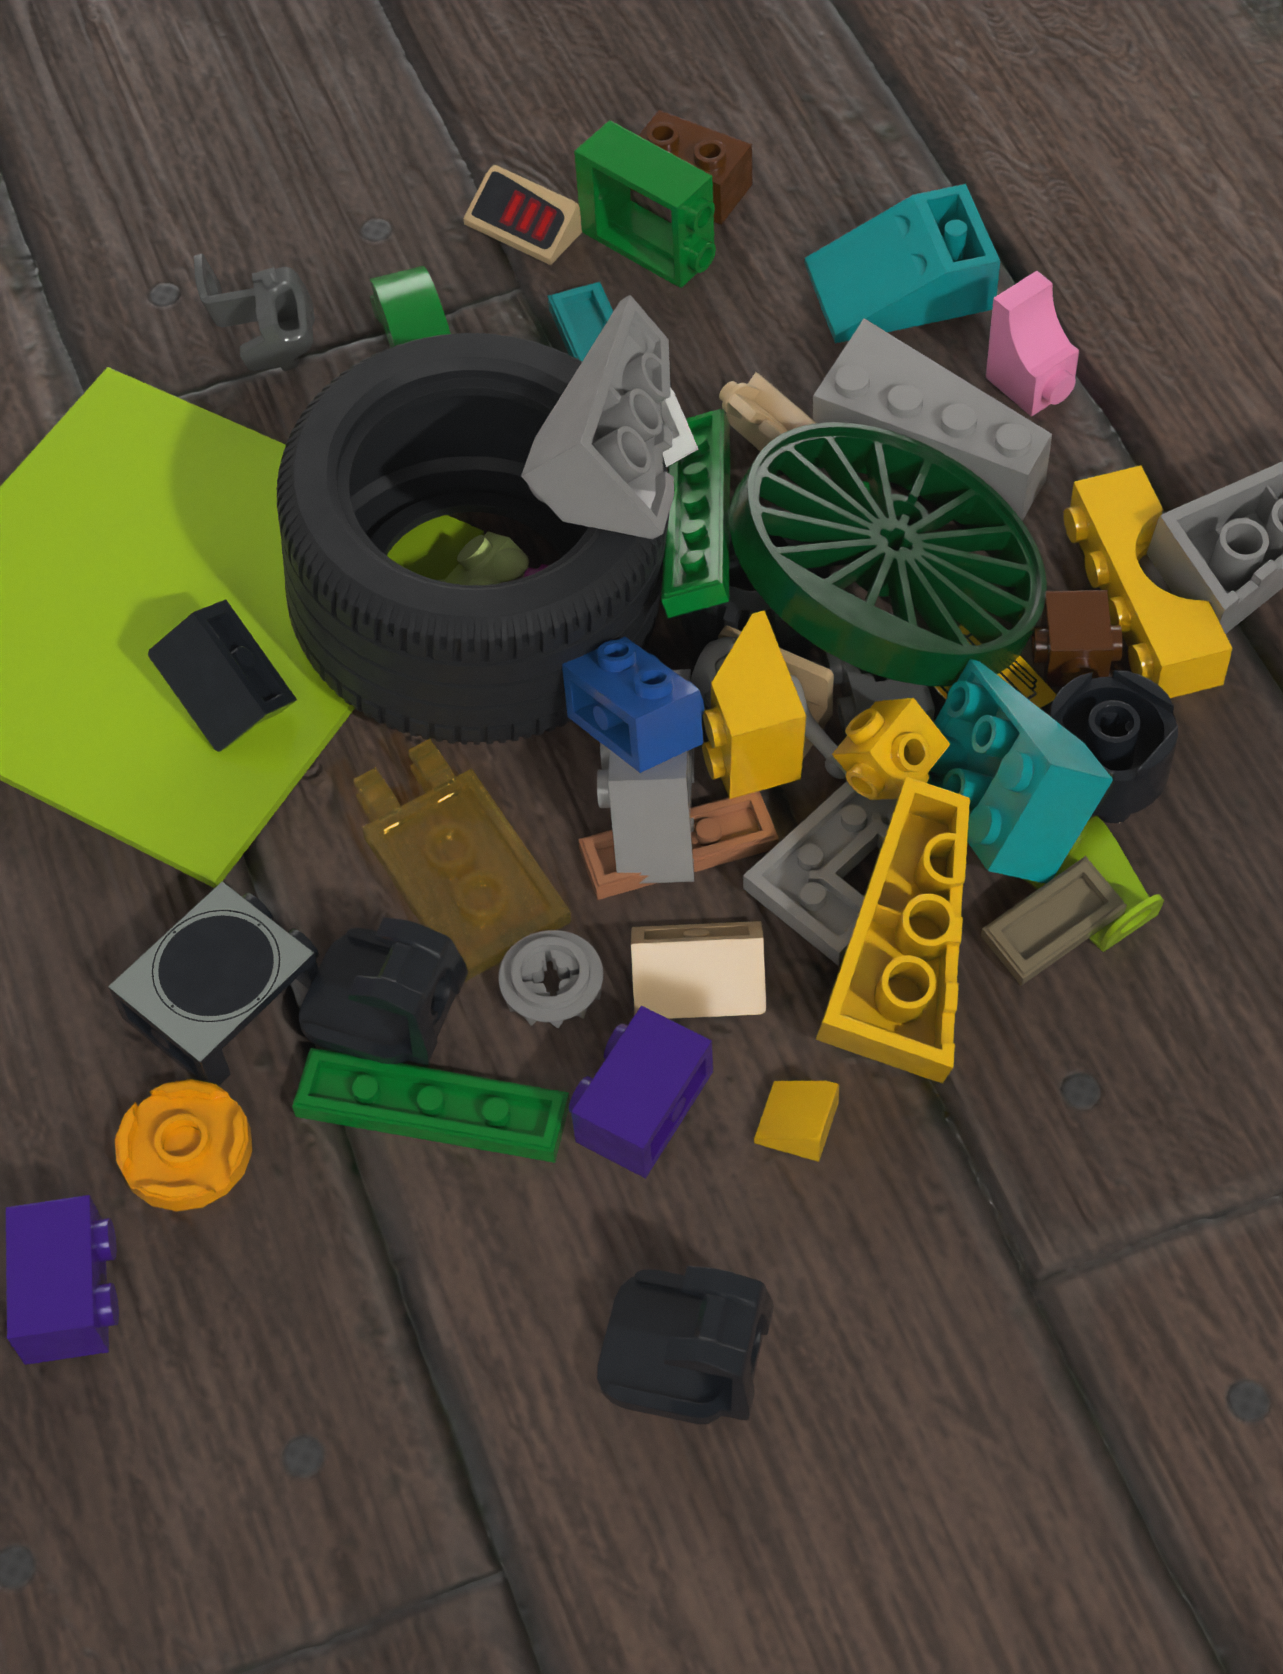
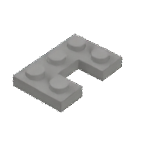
(805, 870)

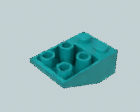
(908, 266)
(1023, 774)

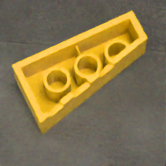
(901, 962)

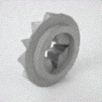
(525, 967)

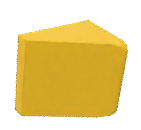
(798, 1117)

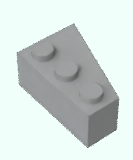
(650, 814)

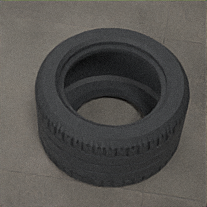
(424, 438)

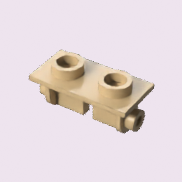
(760, 410)

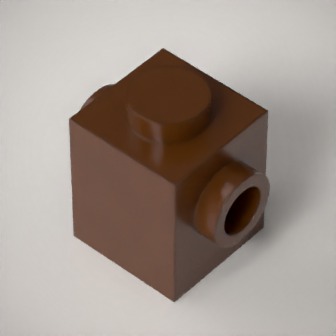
(1076, 636)

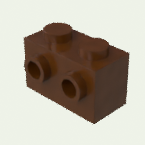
(709, 150)

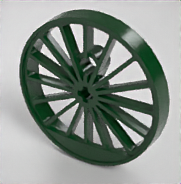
(888, 553)

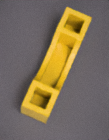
(1167, 636)

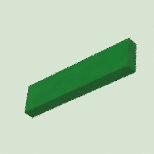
(432, 1105)

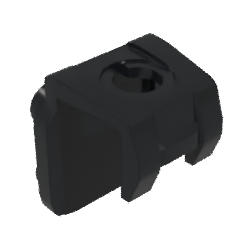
(384, 992)
(685, 1344)

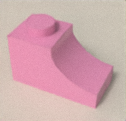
(1028, 347)

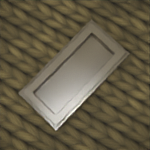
(1053, 920)

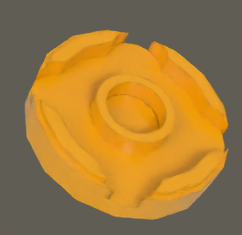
(183, 1145)

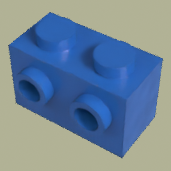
(633, 704)

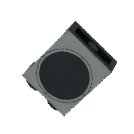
(212, 979)

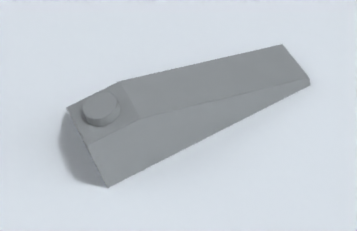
(606, 437)

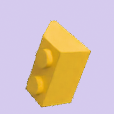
(754, 716)

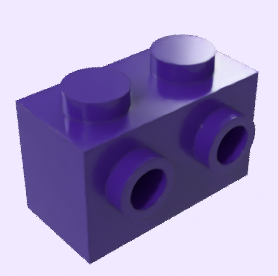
(641, 1090)
(59, 1279)

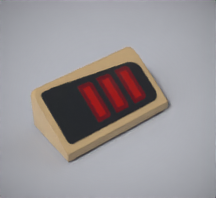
(524, 215)

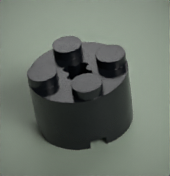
(1128, 730)

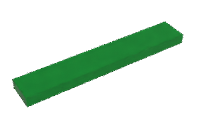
(698, 521)

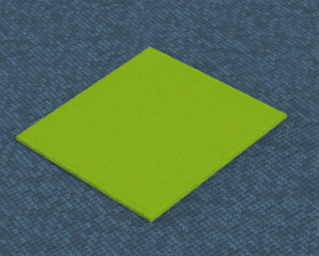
(104, 549)

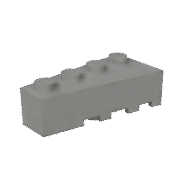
(905, 392)
(1225, 546)

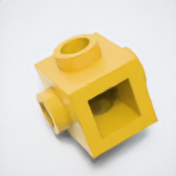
(887, 745)

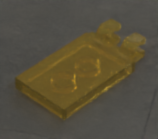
(458, 861)

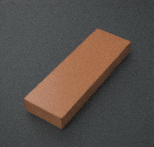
(721, 834)

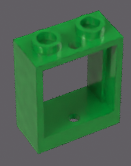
(621, 160)

